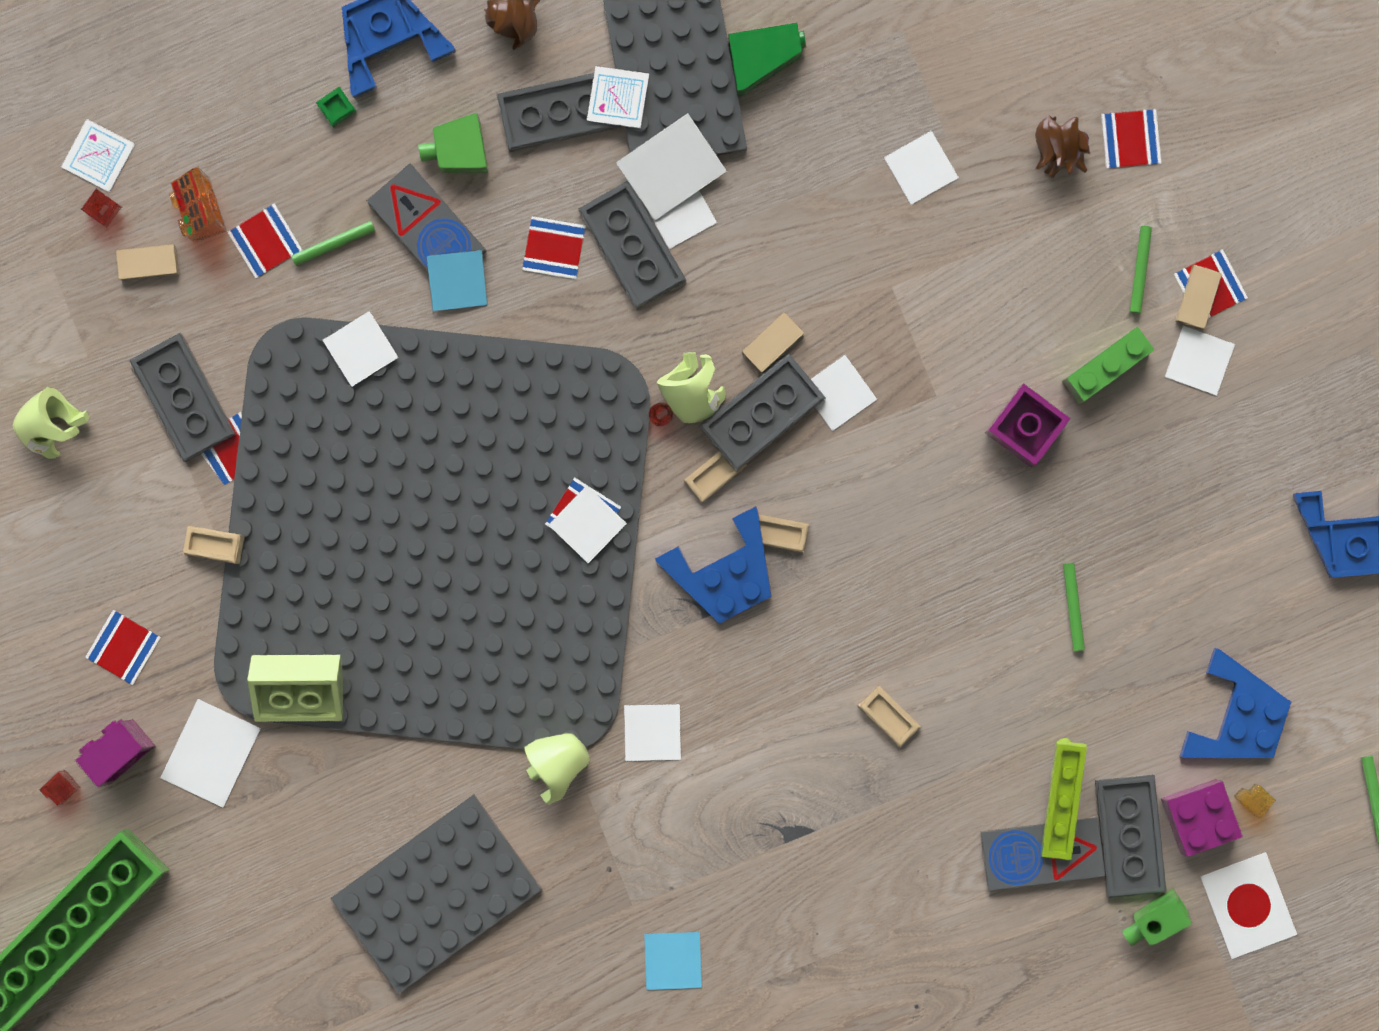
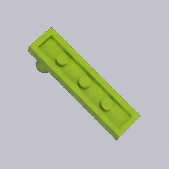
(1063, 799)

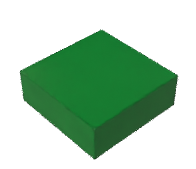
(336, 106)

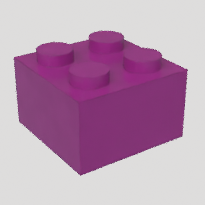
(1027, 425)
(114, 752)
(1201, 817)

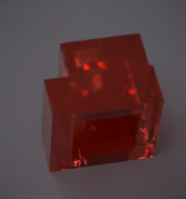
(96, 203)
(60, 787)

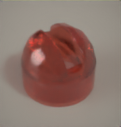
(658, 408)

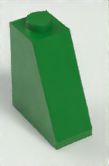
(763, 53)

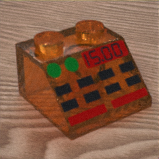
(197, 205)

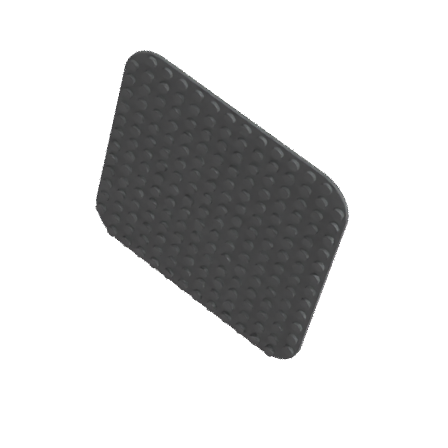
(417, 537)

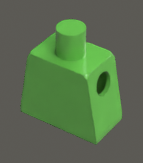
(457, 146)
(1167, 910)

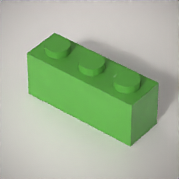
(1108, 365)

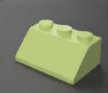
(296, 687)

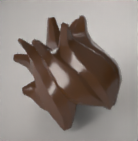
(513, 19)
(1061, 145)

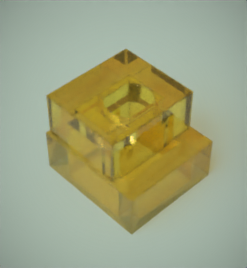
(1255, 799)

